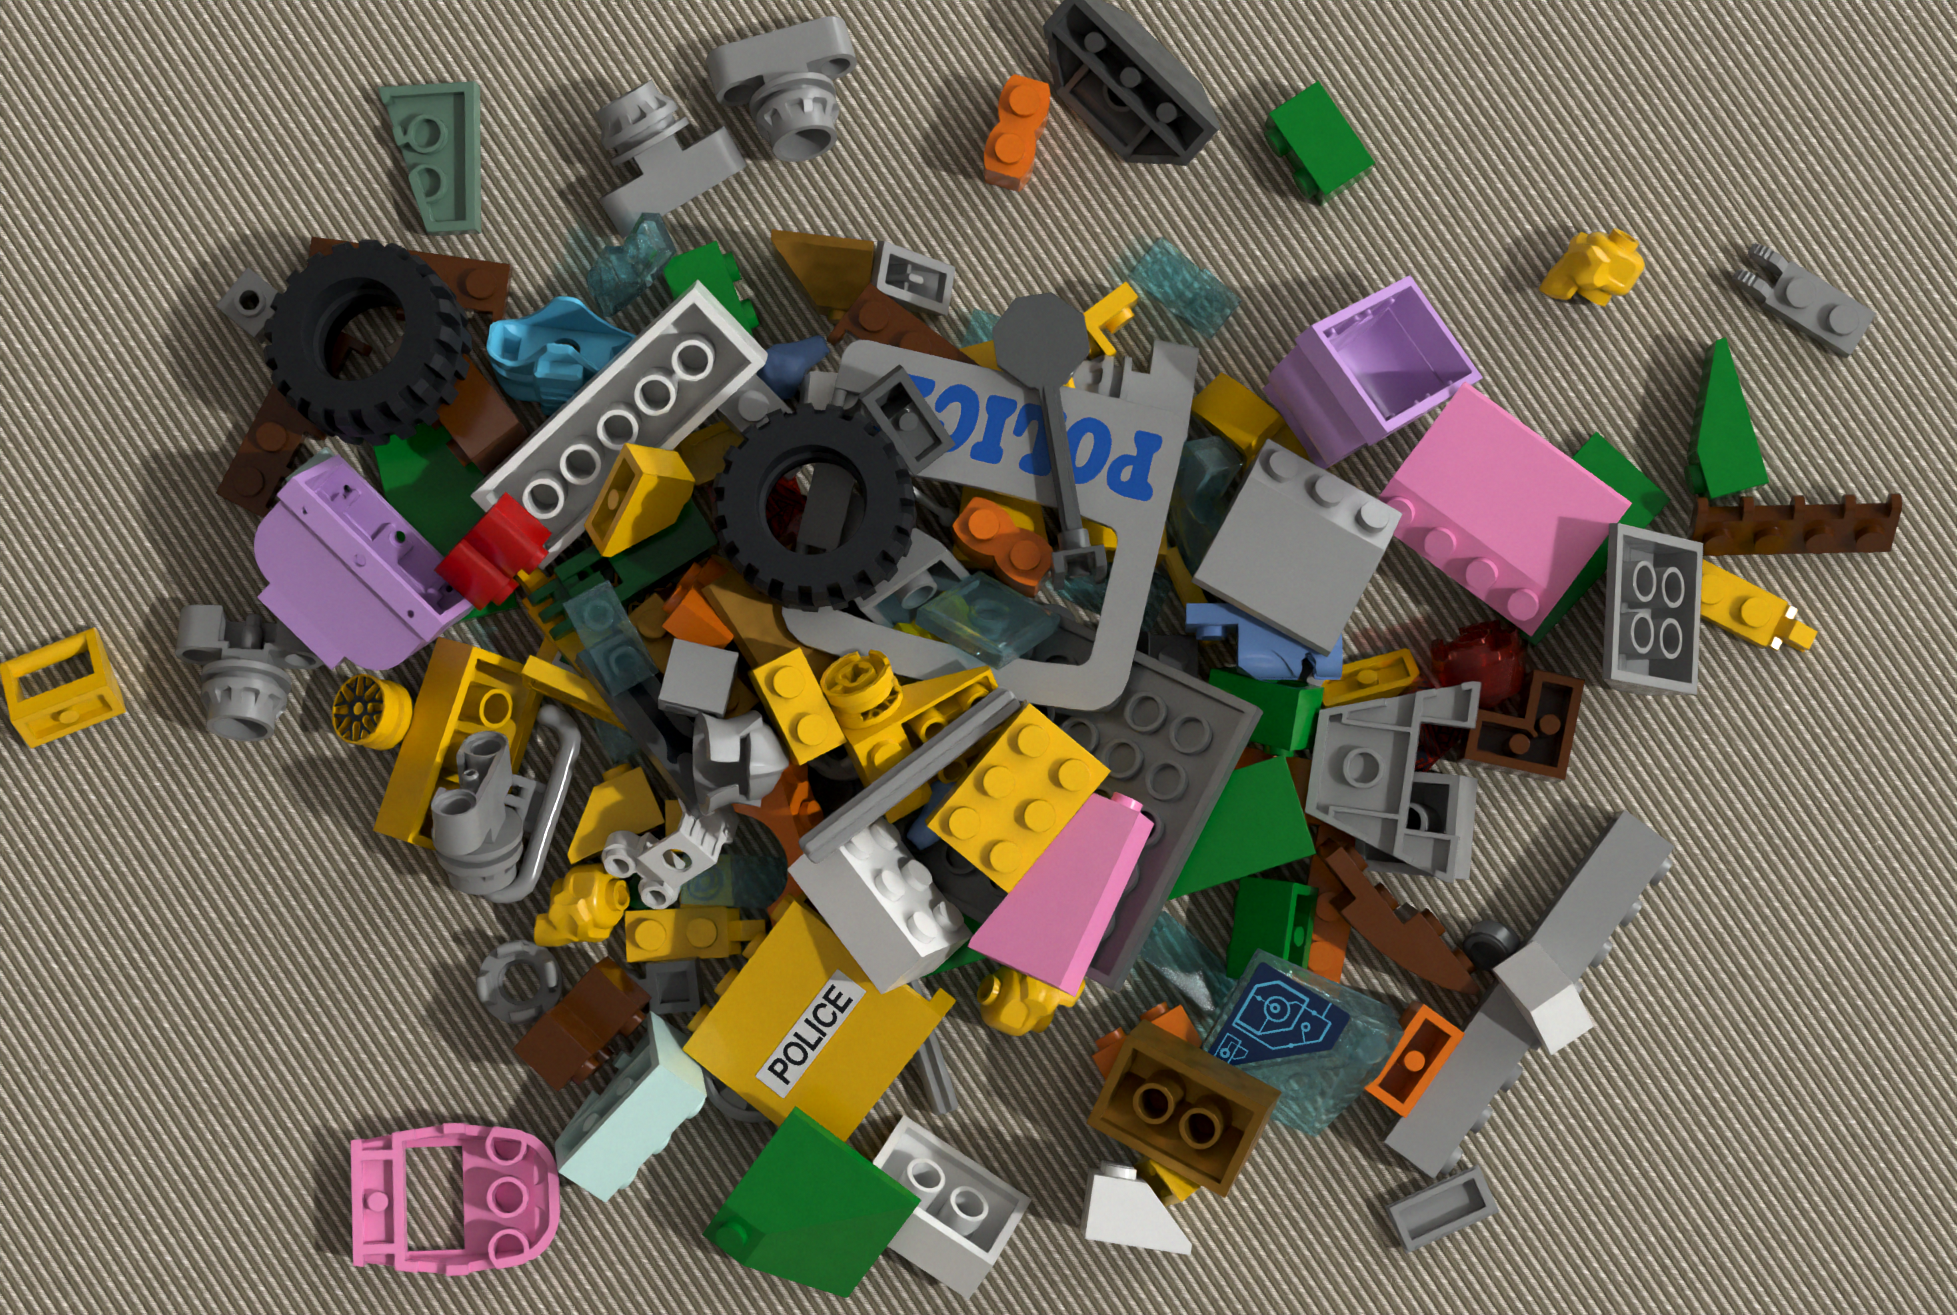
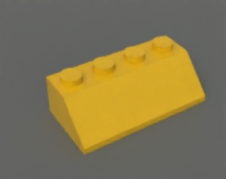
(460, 695)

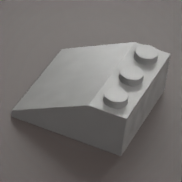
(1296, 547)
(1652, 612)

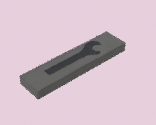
(660, 733)

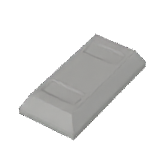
(1441, 1208)

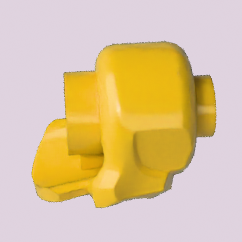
(1595, 267)
(582, 907)
(1020, 1003)

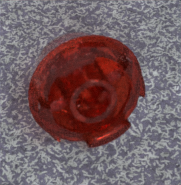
(1485, 656)

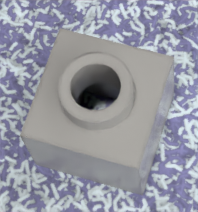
(249, 320)

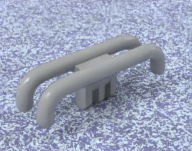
(541, 804)

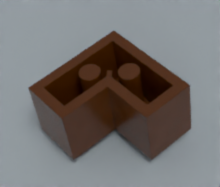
(1535, 741)
(576, 1033)

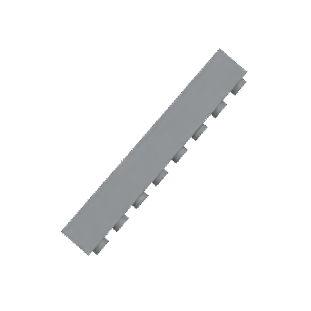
(1496, 1035)

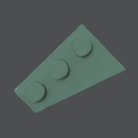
(442, 151)

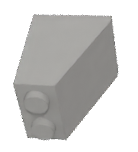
(919, 579)

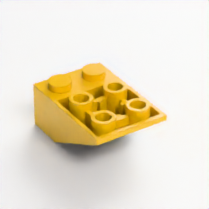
(922, 714)

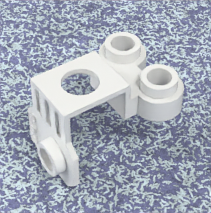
(658, 866)

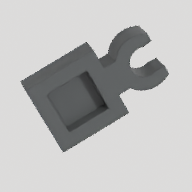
(672, 984)

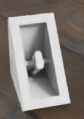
(1544, 996)

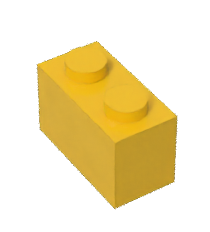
(796, 706)

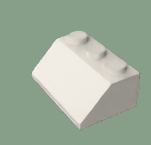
(962, 1209)
(1127, 1212)

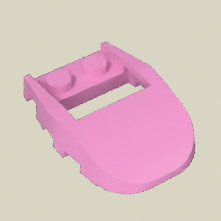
(507, 1199)

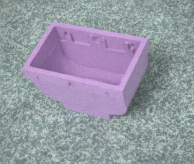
(1368, 372)
(345, 574)

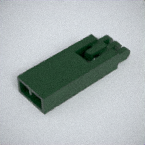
(639, 566)

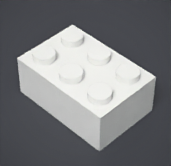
(883, 906)

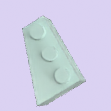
(634, 1114)

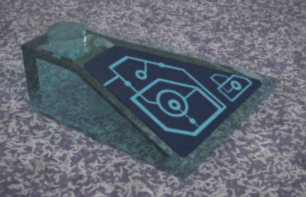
(1303, 1039)

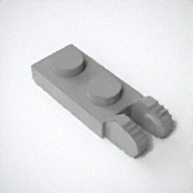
(1806, 301)

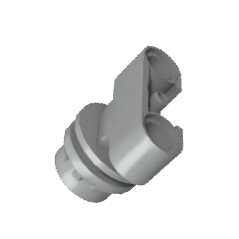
(787, 83)
(643, 129)
(1165, 384)
(242, 669)
(472, 827)

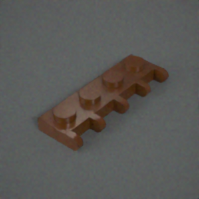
(477, 283)
(884, 321)
(275, 442)
(1795, 527)

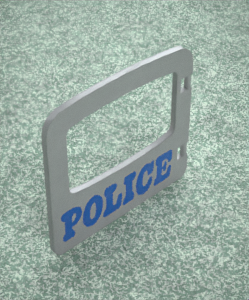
(1123, 478)

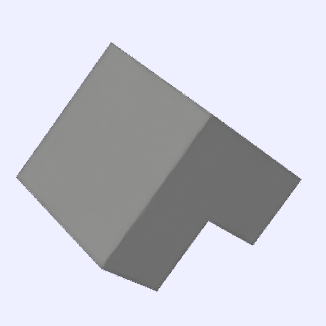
(698, 679)

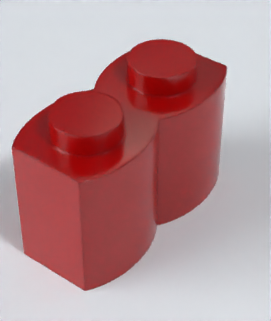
(494, 552)

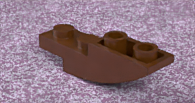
(1403, 935)

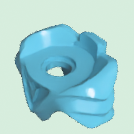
(536, 365)

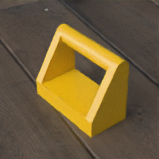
(69, 705)

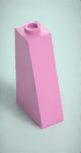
(1068, 895)

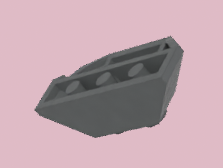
(1127, 84)

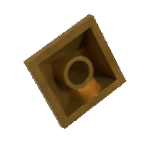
(825, 268)

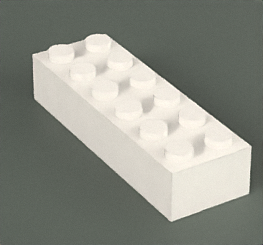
(643, 396)

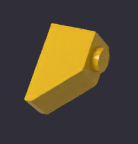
(638, 498)
(617, 804)

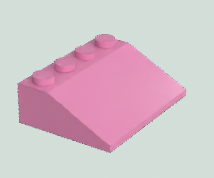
(1500, 508)

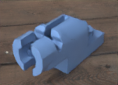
(1260, 648)

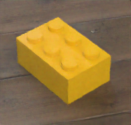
(1017, 796)

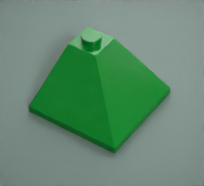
(811, 1210)

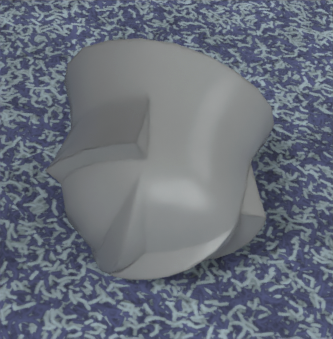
(735, 760)

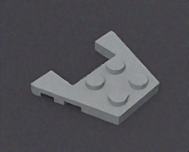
(1367, 771)

